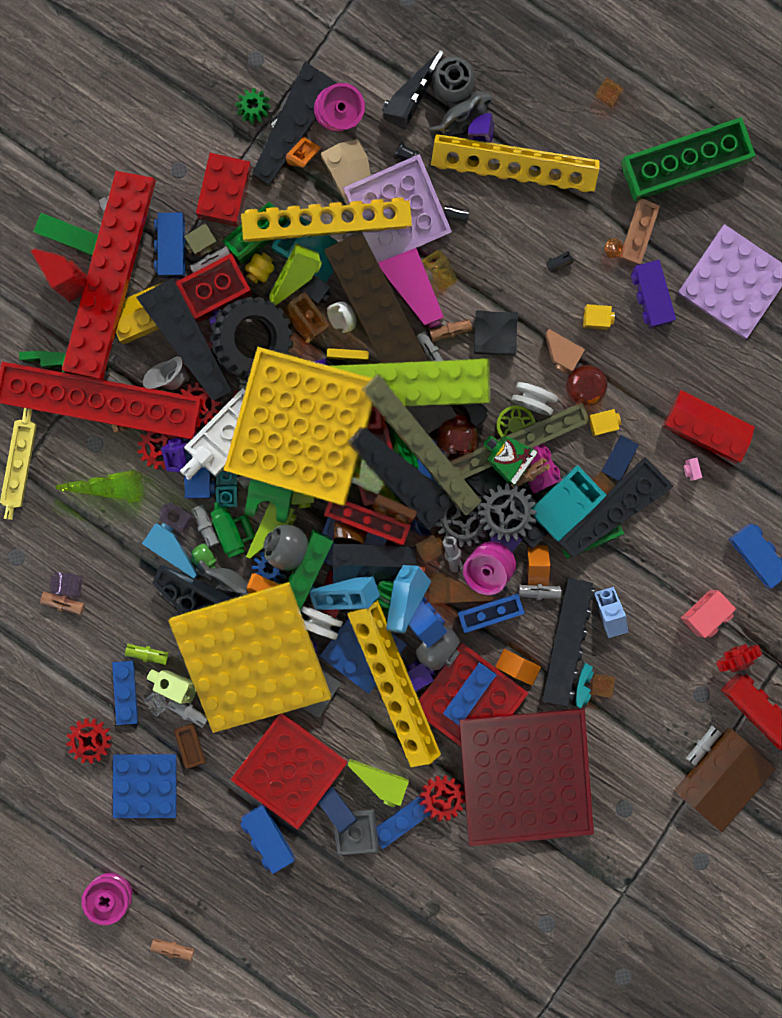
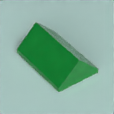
(245, 250)

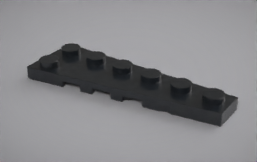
(292, 123)
(175, 320)
(401, 478)
(489, 479)
(630, 495)

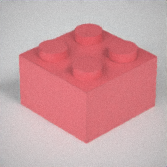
(708, 614)

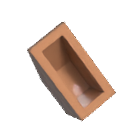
(563, 352)

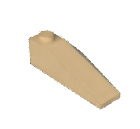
(346, 164)

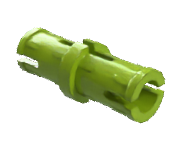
(146, 654)

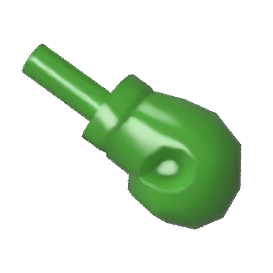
(203, 553)

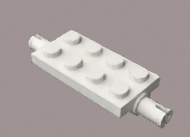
(213, 442)

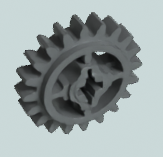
(498, 510)
(464, 528)

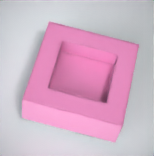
(692, 469)

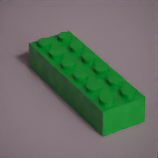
(687, 159)

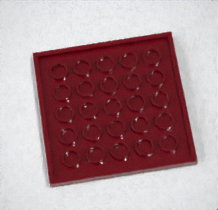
(526, 777)

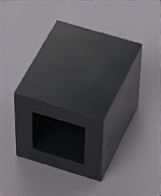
(316, 290)

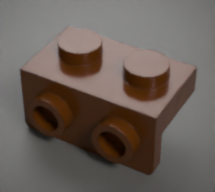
(393, 509)

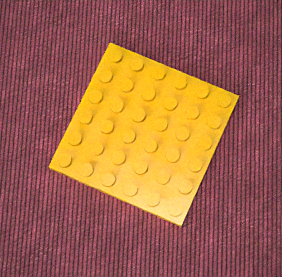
(299, 425)
(250, 657)

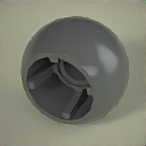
(444, 69)
(285, 547)
(439, 653)

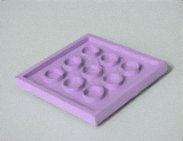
(412, 183)
(733, 282)

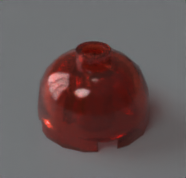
(586, 385)
(457, 435)

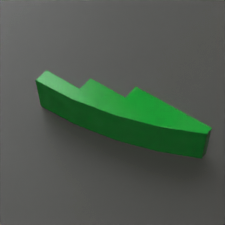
(66, 234)
(47, 359)

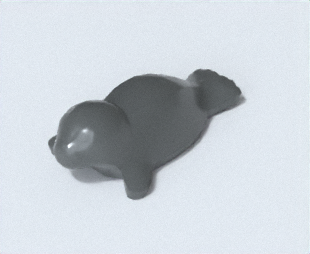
(462, 114)
(223, 580)

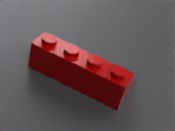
(61, 274)
(709, 427)
(756, 707)

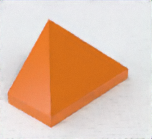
(302, 153)

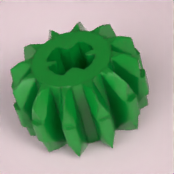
(253, 113)
(385, 591)

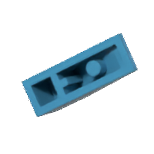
(168, 546)
(348, 594)
(406, 596)

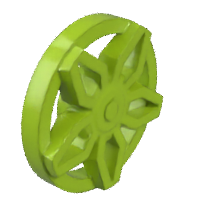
(514, 423)

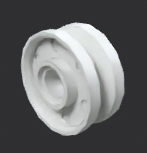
(534, 398)
(320, 622)

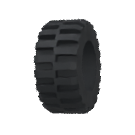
(225, 327)

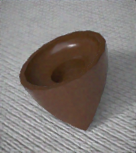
(348, 534)

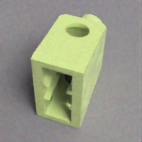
(172, 685)

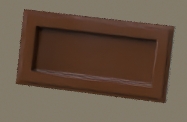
(189, 746)

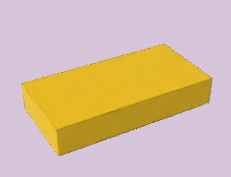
(350, 355)

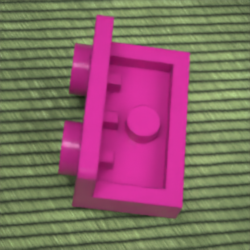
(548, 477)

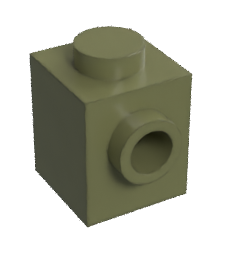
(200, 241)

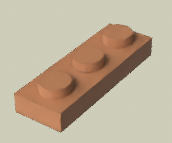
(639, 231)

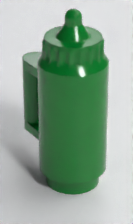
(228, 532)

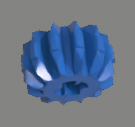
(262, 565)

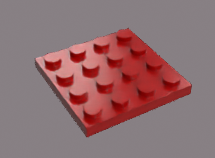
(499, 698)
(289, 770)

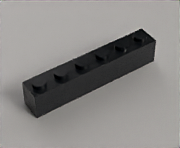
(567, 642)

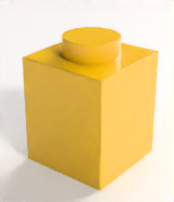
(598, 317)
(604, 422)

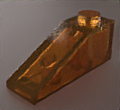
(446, 590)

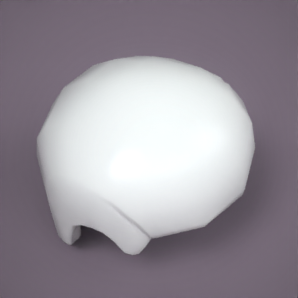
(342, 316)

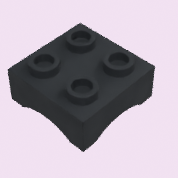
(495, 333)
(473, 412)

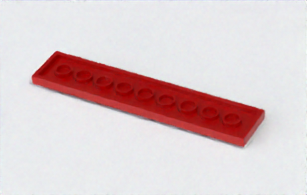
(109, 275)
(99, 400)

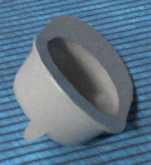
(166, 374)

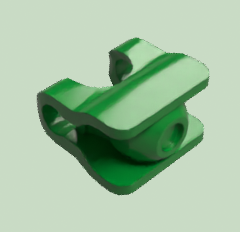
(263, 491)

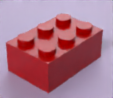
(224, 189)
(214, 287)

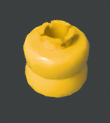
(259, 268)

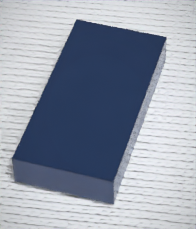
(619, 458)
(337, 810)

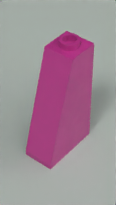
(411, 283)

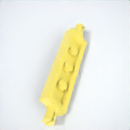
(18, 463)

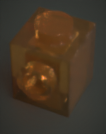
(430, 548)

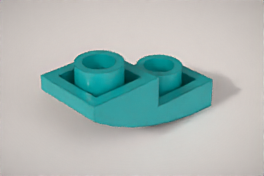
(227, 489)
(581, 693)

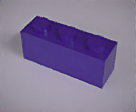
(653, 294)

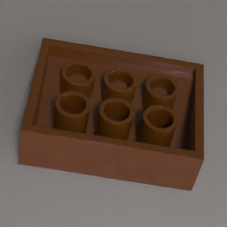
(725, 779)

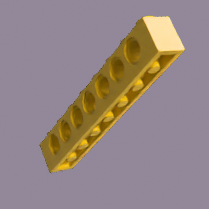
(524, 157)
(252, 232)
(394, 685)

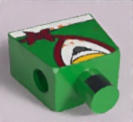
(509, 457)

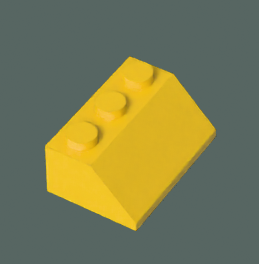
(134, 320)

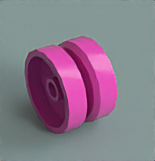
(339, 95)
(489, 568)
(95, 903)

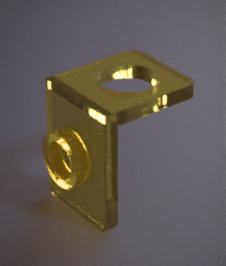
(440, 270)

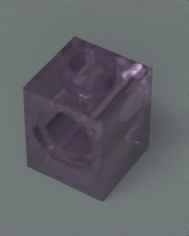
(182, 523)
(66, 584)

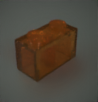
(306, 317)

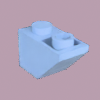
(611, 612)

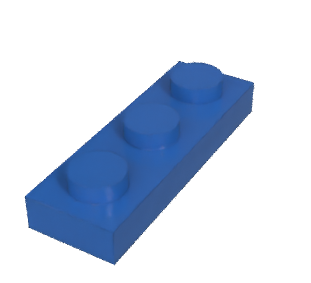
(125, 692)
(469, 693)
(401, 822)

